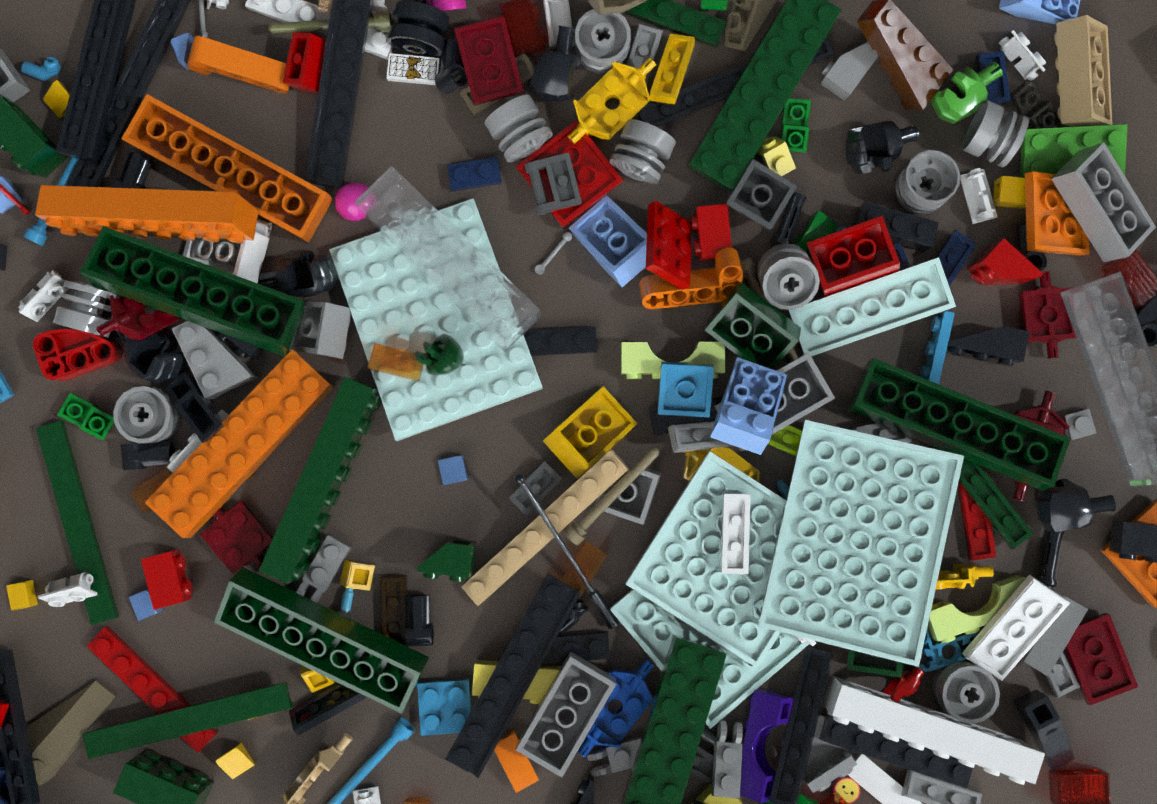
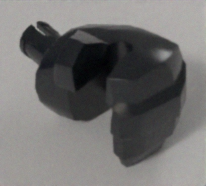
(555, 69)
(877, 145)
(302, 275)
(153, 357)
(1069, 506)

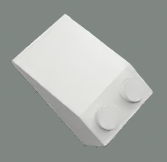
(235, 258)

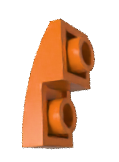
(514, 763)

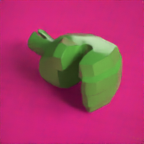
(973, 93)

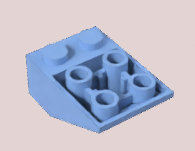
(1042, 10)
(749, 406)

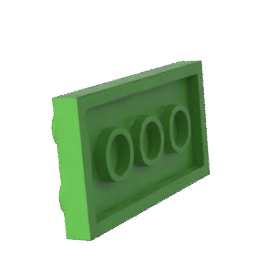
(1051, 148)

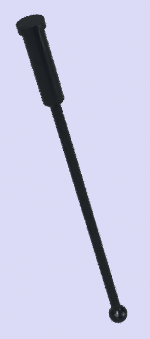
(595, 596)

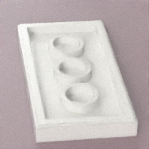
(1015, 627)

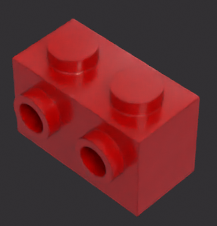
(304, 62)
(711, 231)
(167, 579)

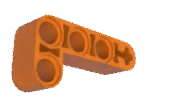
(216, 57)
(705, 286)

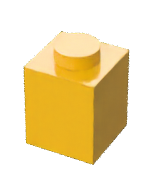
(1009, 192)

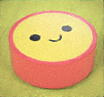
(847, 788)

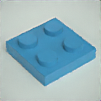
(685, 389)
(443, 705)

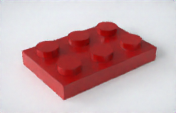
(668, 245)

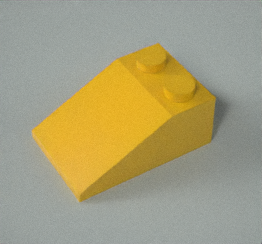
(590, 432)

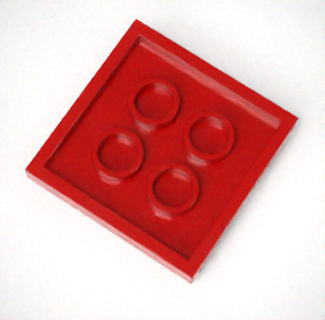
(591, 169)

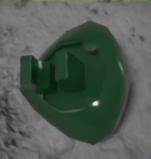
(443, 356)

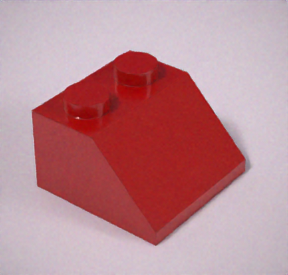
(1002, 265)

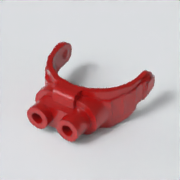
(904, 685)

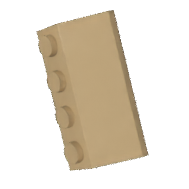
(1083, 72)

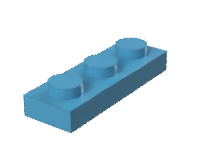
(937, 347)

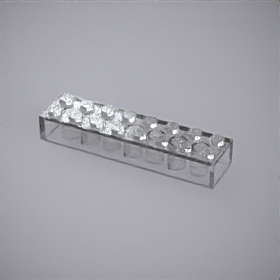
(448, 259)
(1119, 370)

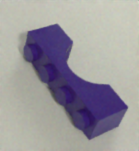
(766, 713)

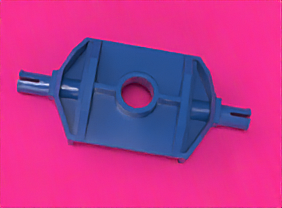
(635, 697)

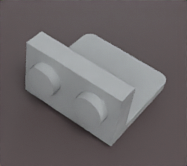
(826, 762)

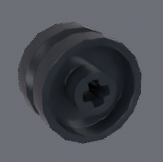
(418, 29)

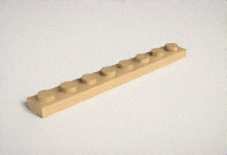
(537, 533)

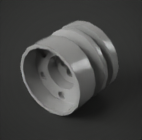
(518, 127)
(998, 135)
(642, 151)
(934, 171)
(85, 308)

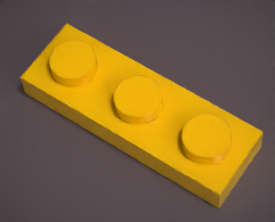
(672, 69)

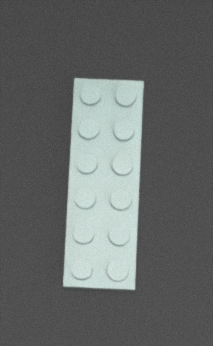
(873, 307)

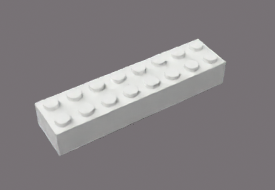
(933, 730)

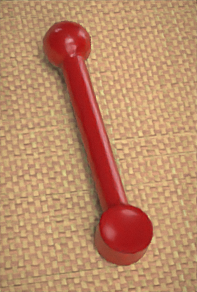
(23, 208)

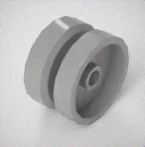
(615, 43)
(787, 276)
(132, 412)
(980, 696)

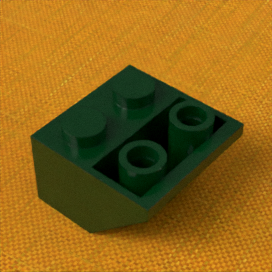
(453, 559)

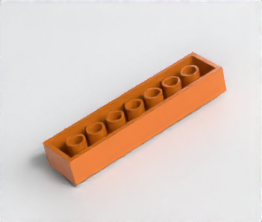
(227, 167)
(148, 212)
(240, 446)

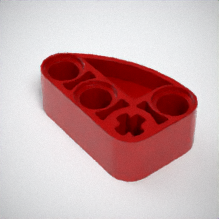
(68, 348)

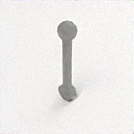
(203, 32)
(540, 269)

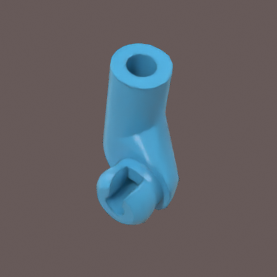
(49, 69)

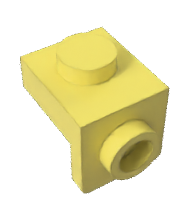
(776, 155)

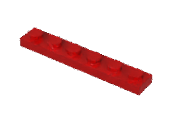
(143, 680)

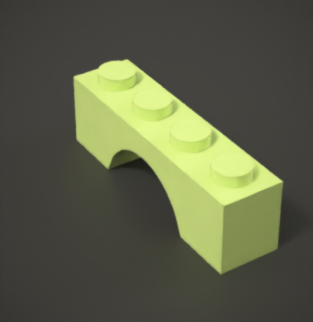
(639, 359)
(948, 621)

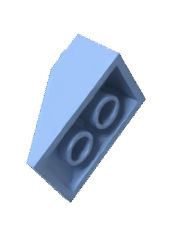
(612, 240)

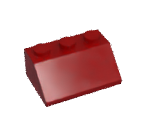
(854, 256)

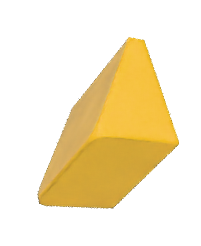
(57, 98)
(357, 575)
(22, 595)
(315, 680)
(235, 761)

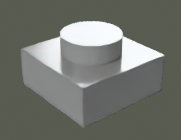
(1080, 424)

